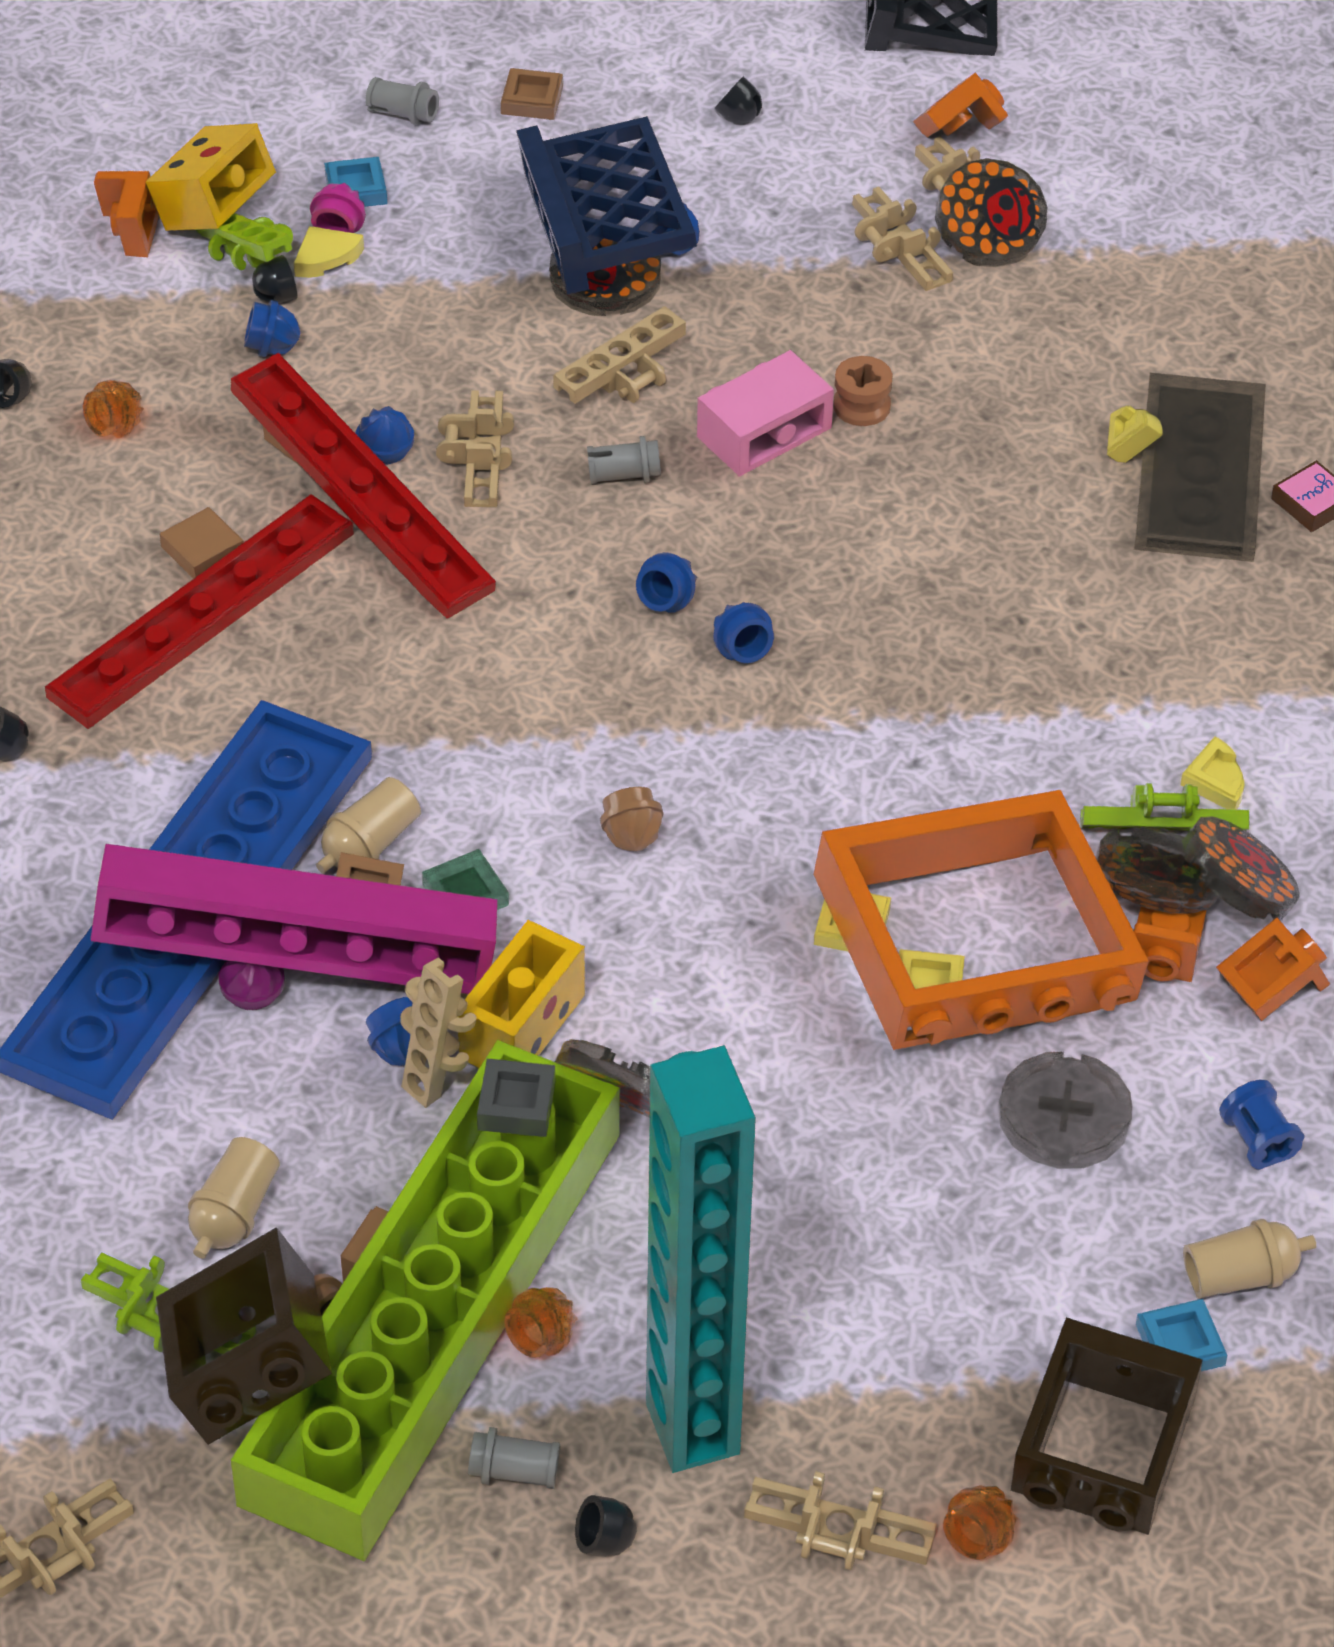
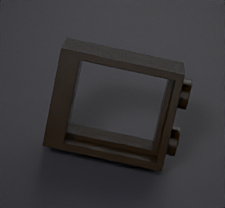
(224, 1303)
(1096, 1361)

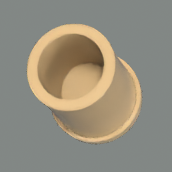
(369, 823)
(231, 1195)
(1245, 1258)

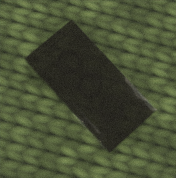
(1203, 470)

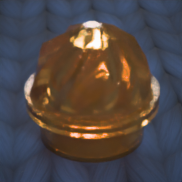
(112, 408)
(540, 1321)
(980, 1522)

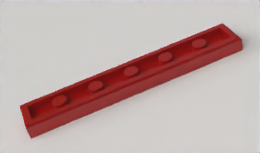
(362, 486)
(198, 611)

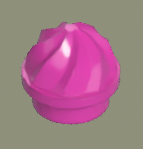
(338, 209)

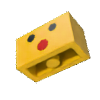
(211, 177)
(525, 993)

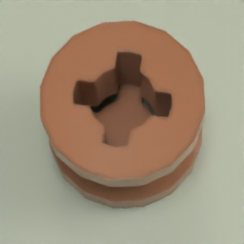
(862, 390)

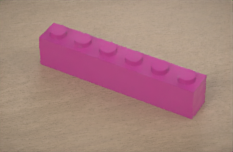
(289, 918)

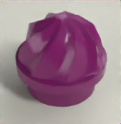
(250, 984)

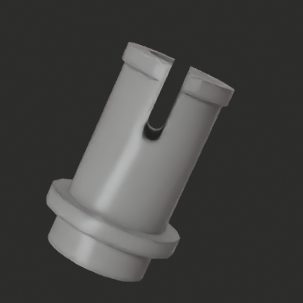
(403, 100)
(624, 461)
(513, 1459)

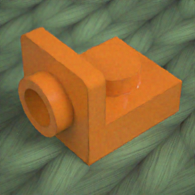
(952, 111)
(130, 208)
(1170, 942)
(1274, 967)

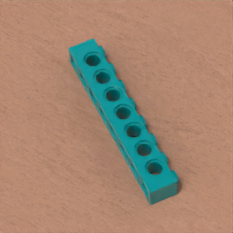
(698, 1255)

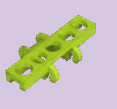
(242, 236)
(1142, 806)
(132, 1297)

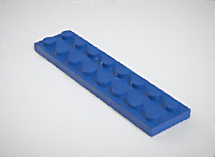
(120, 1004)

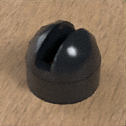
(740, 103)
(274, 281)
(17, 373)
(12, 735)
(610, 1520)

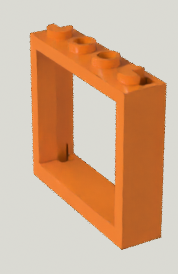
(966, 838)

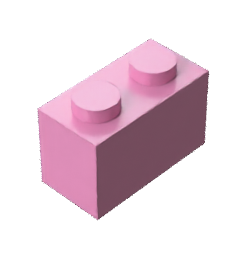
(764, 412)

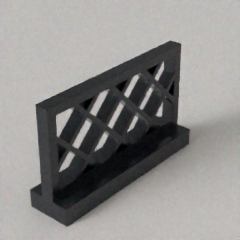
(887, 17)

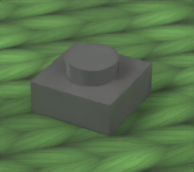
(516, 1097)

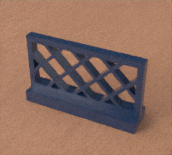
(564, 206)

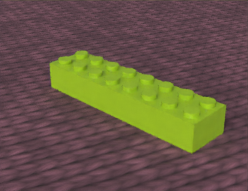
(424, 1312)

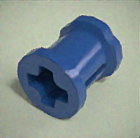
(1261, 1124)

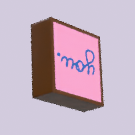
(1307, 496)

